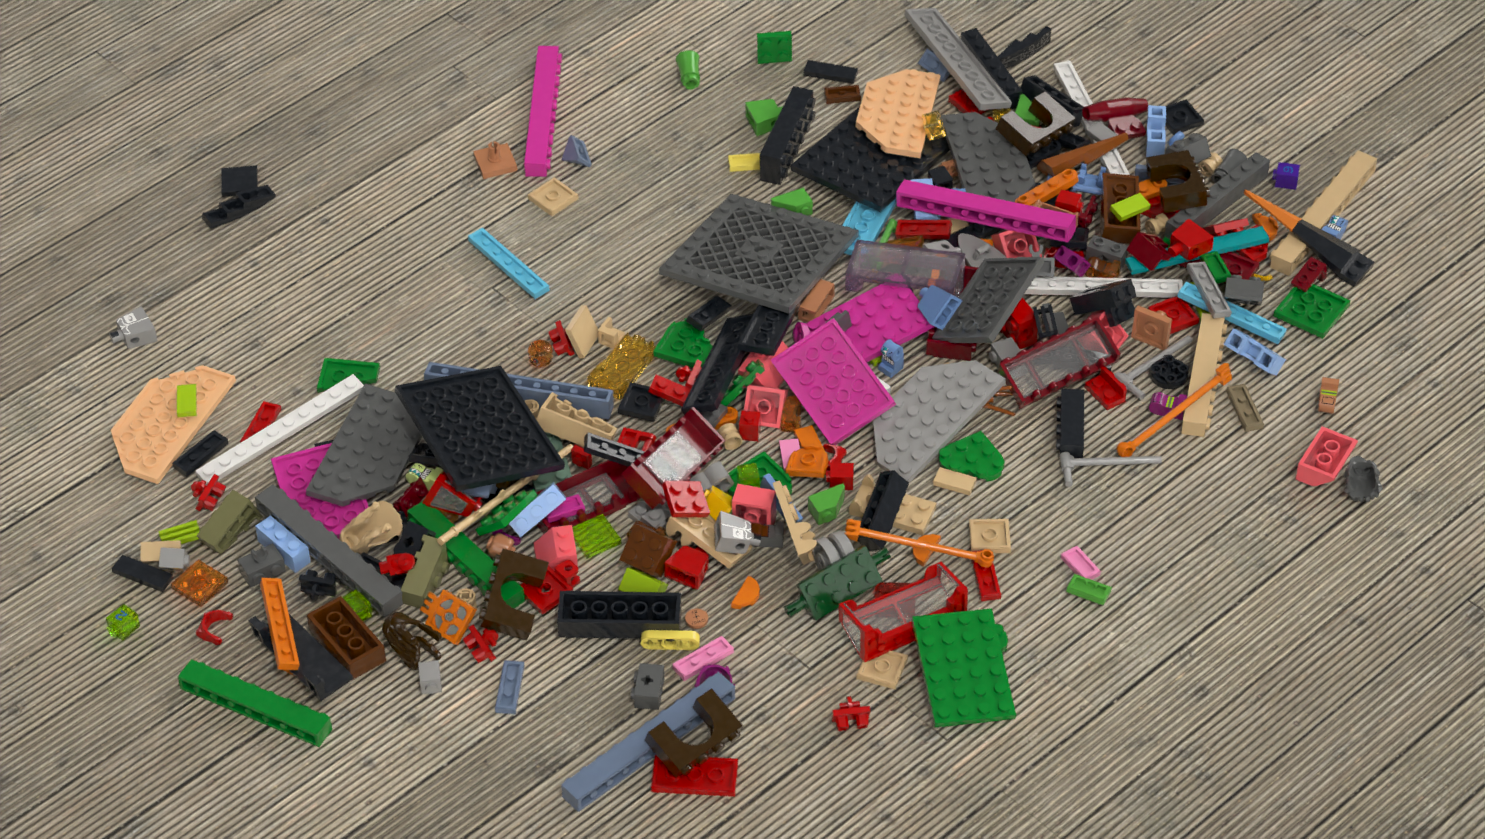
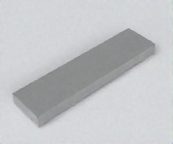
(1209, 290)

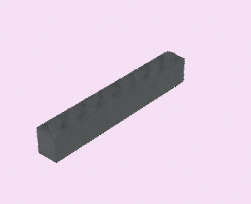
(1223, 193)

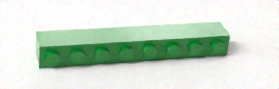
(465, 554)
(255, 702)

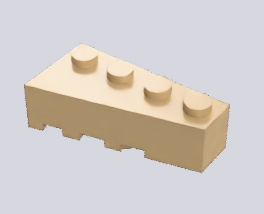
(569, 423)

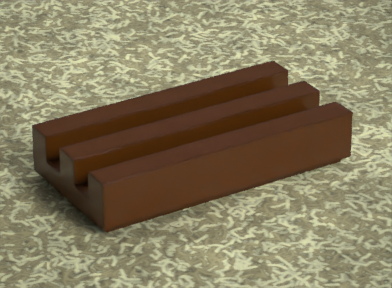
(842, 94)

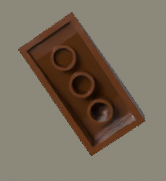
(1115, 189)

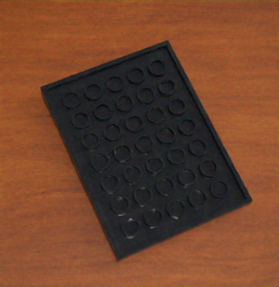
(861, 169)
(479, 428)

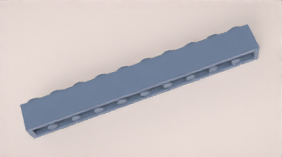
(594, 400)
(634, 752)

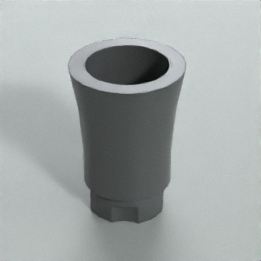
(1232, 159)

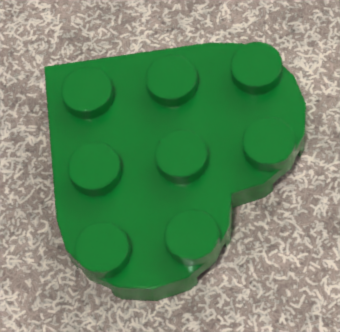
(683, 345)
(973, 457)
(765, 465)

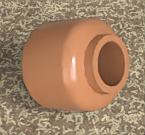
(497, 543)

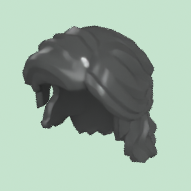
(1362, 479)

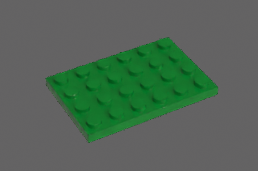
(963, 668)

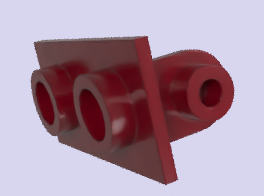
(412, 496)

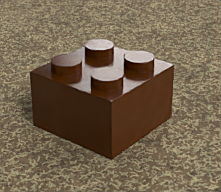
(647, 550)

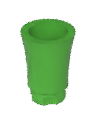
(689, 68)

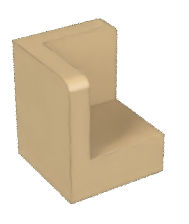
(608, 335)

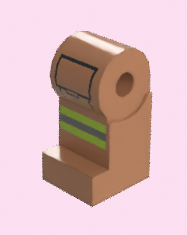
(1328, 395)

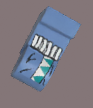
(1336, 226)
(892, 358)

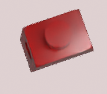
(1190, 241)
(687, 566)

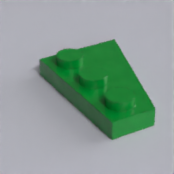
(337, 370)
(746, 379)

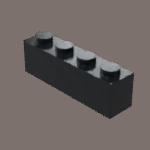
(1034, 86)
(1071, 422)
(883, 507)

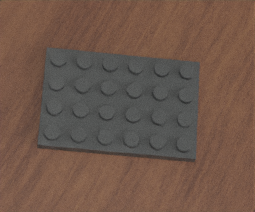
(990, 299)

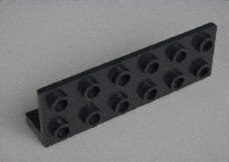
(317, 667)

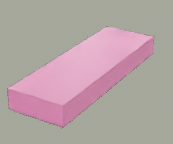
(708, 654)

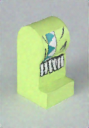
(427, 474)

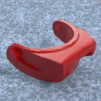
(839, 453)
(209, 618)

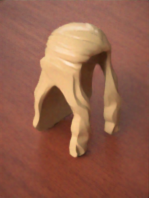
(372, 527)

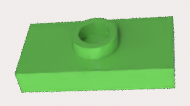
(1089, 589)

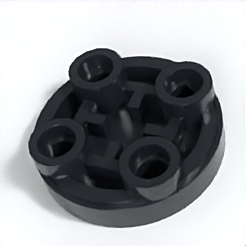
(1169, 372)

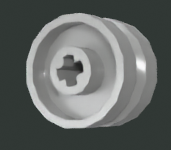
(831, 549)

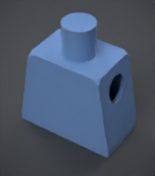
(937, 305)

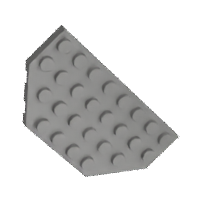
(930, 413)

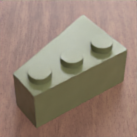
(228, 521)
(427, 572)

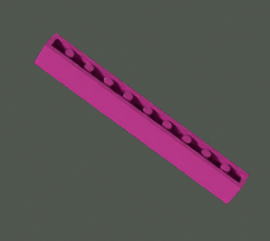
(542, 111)
(986, 210)

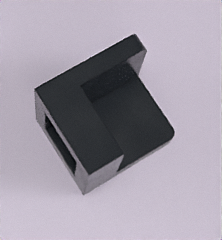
(941, 176)

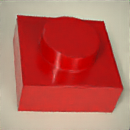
(580, 457)

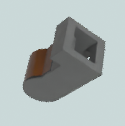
(770, 534)

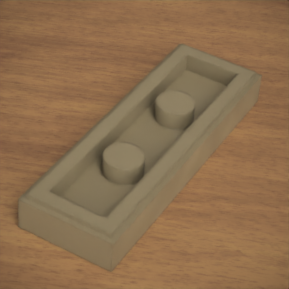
(1245, 407)

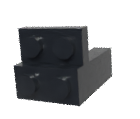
(1111, 297)

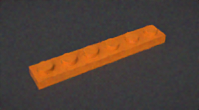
(279, 624)

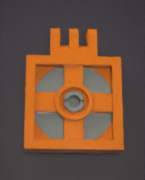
(448, 615)

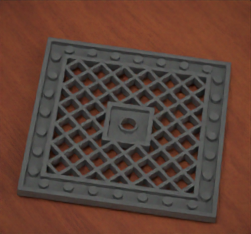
(759, 252)

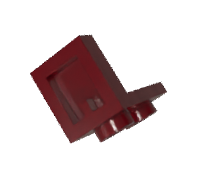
(1086, 218)
(1309, 273)

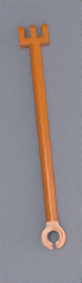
(1223, 376)
(853, 530)

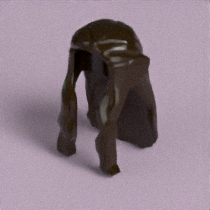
(405, 643)

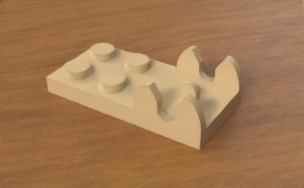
(913, 512)
(799, 531)
(701, 532)

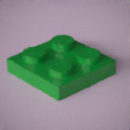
(774, 47)

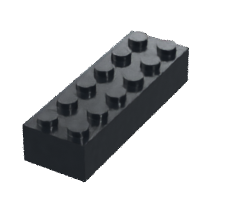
(787, 135)
(617, 613)

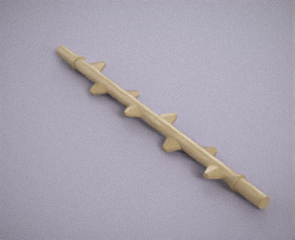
(484, 510)

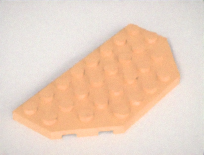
(894, 110)
(151, 433)

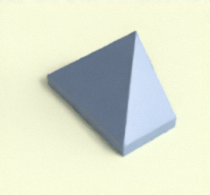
(576, 152)

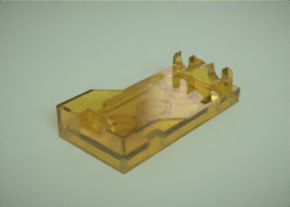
(622, 365)

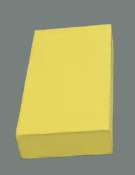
(744, 162)

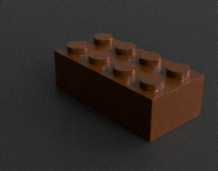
(346, 637)

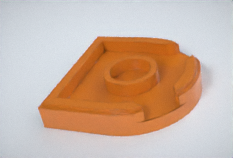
(808, 462)

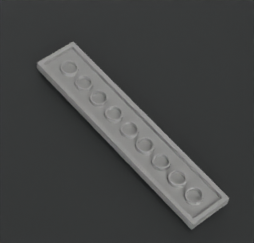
(958, 59)

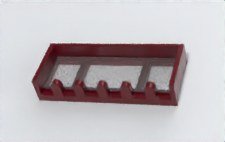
(1059, 361)

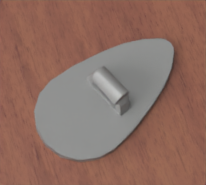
(976, 250)

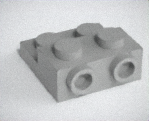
(651, 517)

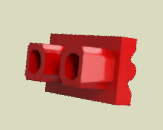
(560, 334)
(684, 374)
(213, 487)
(397, 564)
(475, 638)
(851, 711)

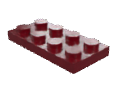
(1236, 265)

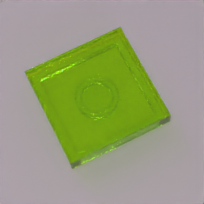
(595, 536)

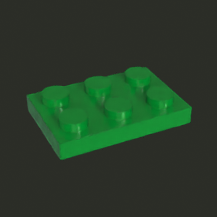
(505, 513)

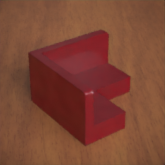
(1149, 249)

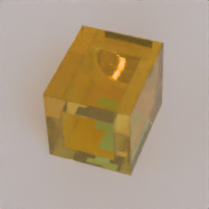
(933, 125)

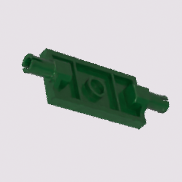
(838, 582)

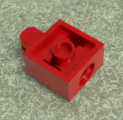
(1021, 325)

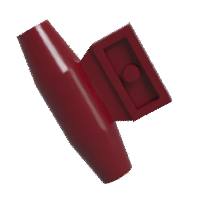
(1119, 115)

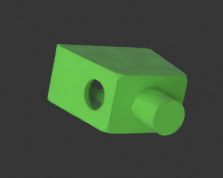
(762, 115)

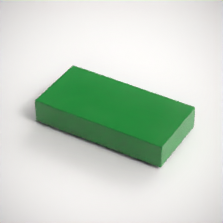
(1216, 266)

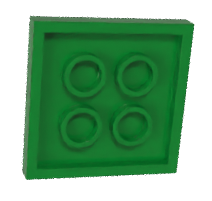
(1312, 310)

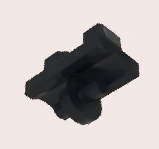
(318, 586)

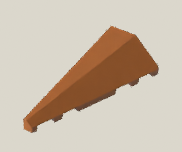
(1086, 154)

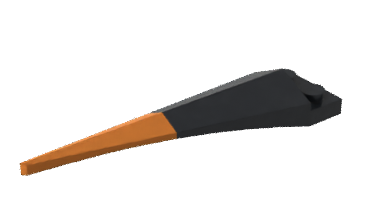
(1338, 255)

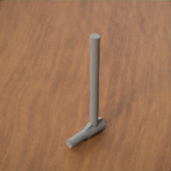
(1127, 379)
(1068, 463)

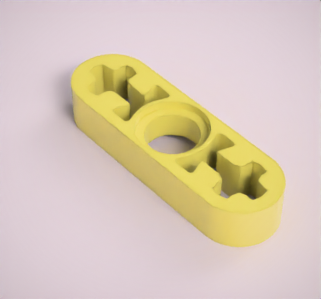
(657, 640)

